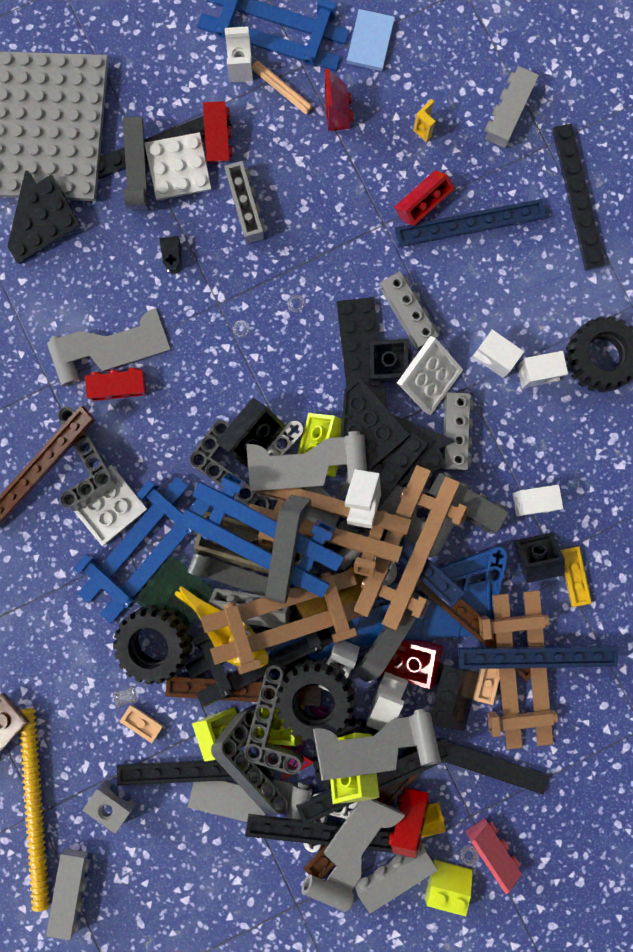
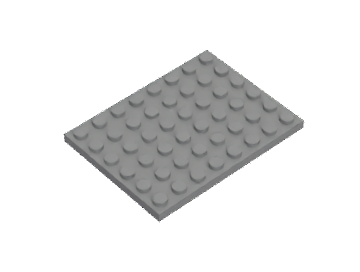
(52, 120)

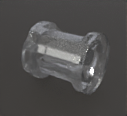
(125, 696)

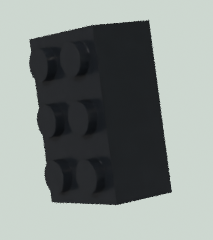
(253, 425)

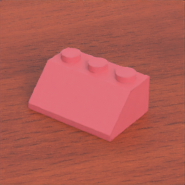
(495, 854)

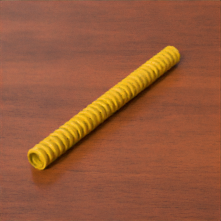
(33, 813)

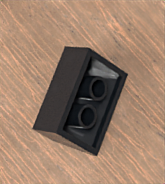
(453, 697)

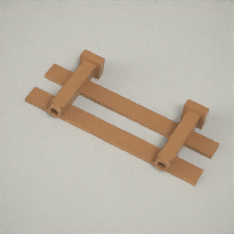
(369, 546)
(402, 596)
(503, 626)
(244, 646)

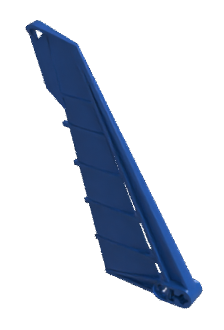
(436, 621)

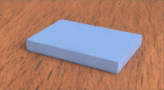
(370, 40)

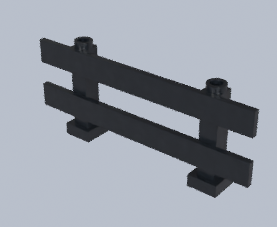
(226, 686)

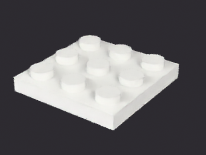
(177, 166)
(430, 375)
(112, 511)

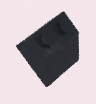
(389, 359)
(540, 558)

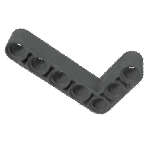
(136, 192)
(209, 463)
(96, 474)
(289, 520)
(229, 574)
(376, 660)
(266, 723)
(272, 800)

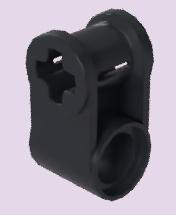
(171, 251)

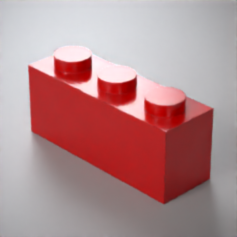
(217, 132)
(424, 197)
(116, 384)
(409, 830)

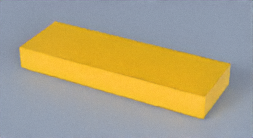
(576, 577)

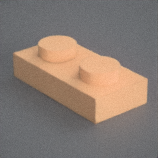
(486, 686)
(141, 723)

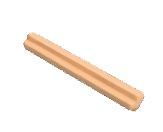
(281, 87)

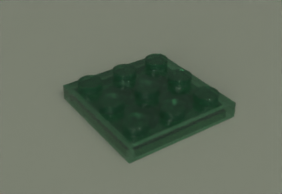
(166, 582)

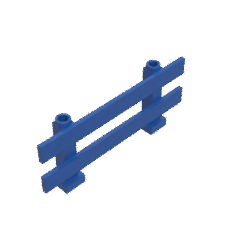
(318, 28)
(225, 504)
(102, 576)

